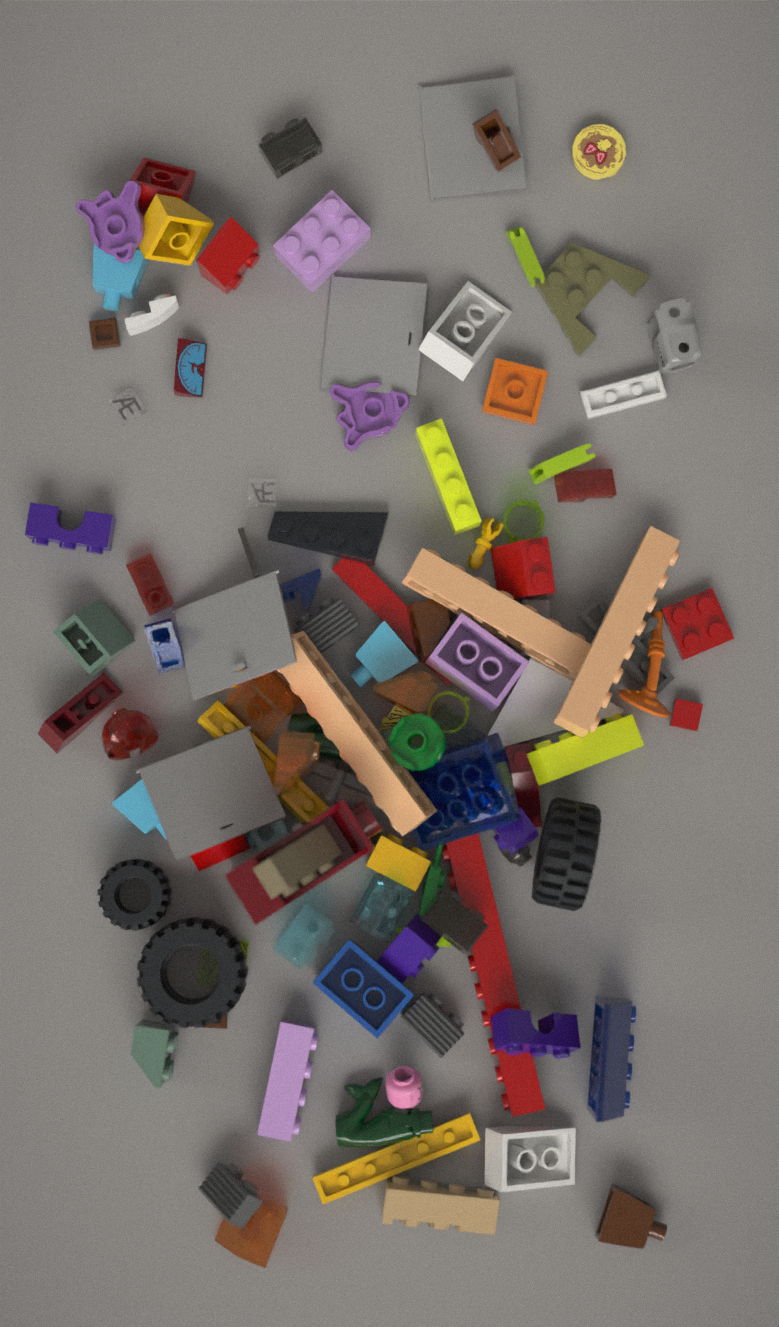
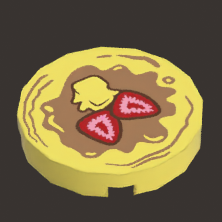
(598, 151)

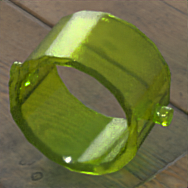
(523, 503)
(464, 702)

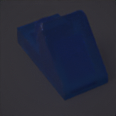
(305, 585)
(165, 645)

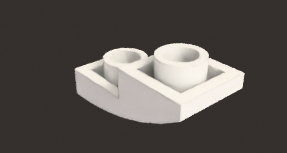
(161, 309)

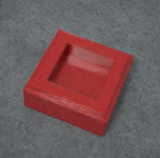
(686, 714)

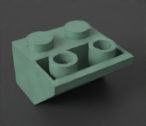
(94, 637)
(152, 1050)

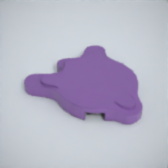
(115, 222)
(367, 412)

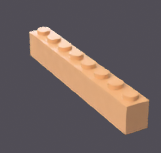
(497, 613)
(616, 633)
(356, 737)

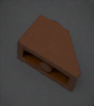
(428, 624)

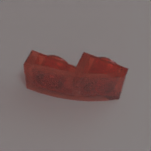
(585, 484)
(150, 584)

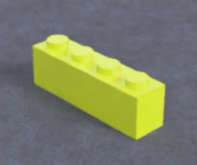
(448, 477)
(576, 753)

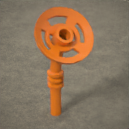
(647, 696)

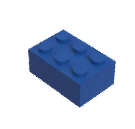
(363, 988)

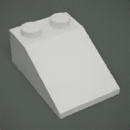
(464, 330)
(529, 1157)

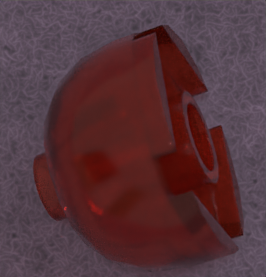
(128, 732)

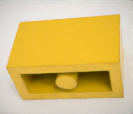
(399, 862)

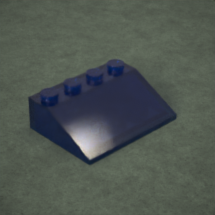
(469, 790)
(610, 1058)

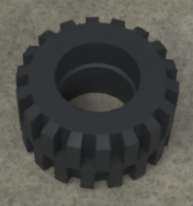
(111, 901)

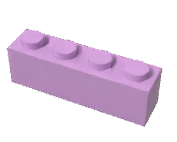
(286, 1080)

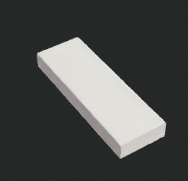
(623, 394)

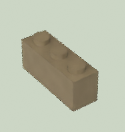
(298, 863)

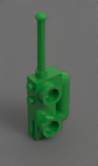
(433, 879)

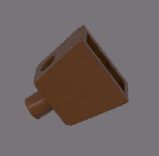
(628, 1220)

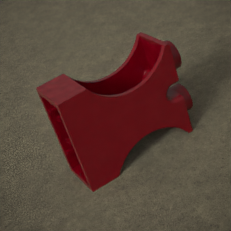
(349, 829)

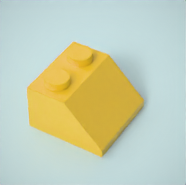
(173, 231)

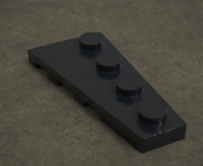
(338, 534)

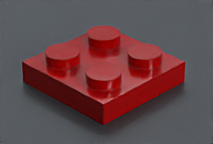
(697, 624)

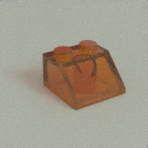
(408, 690)
(263, 704)
(295, 759)
(258, 1236)

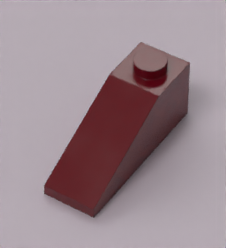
(79, 713)
(524, 781)

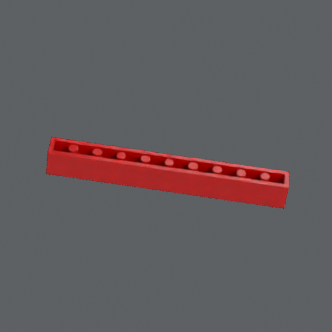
(494, 972)

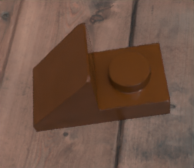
(496, 140)

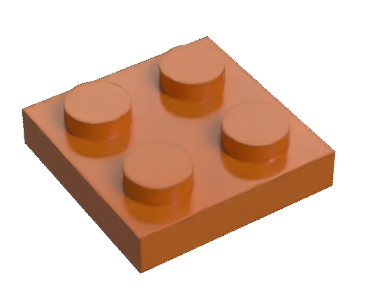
(515, 391)

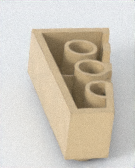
(440, 1205)

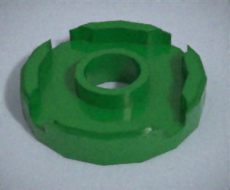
(428, 753)

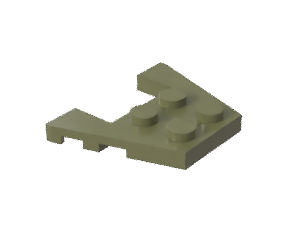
(575, 282)

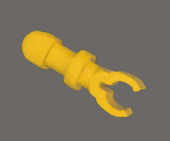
(476, 559)

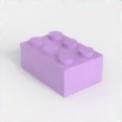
(322, 241)
(477, 662)

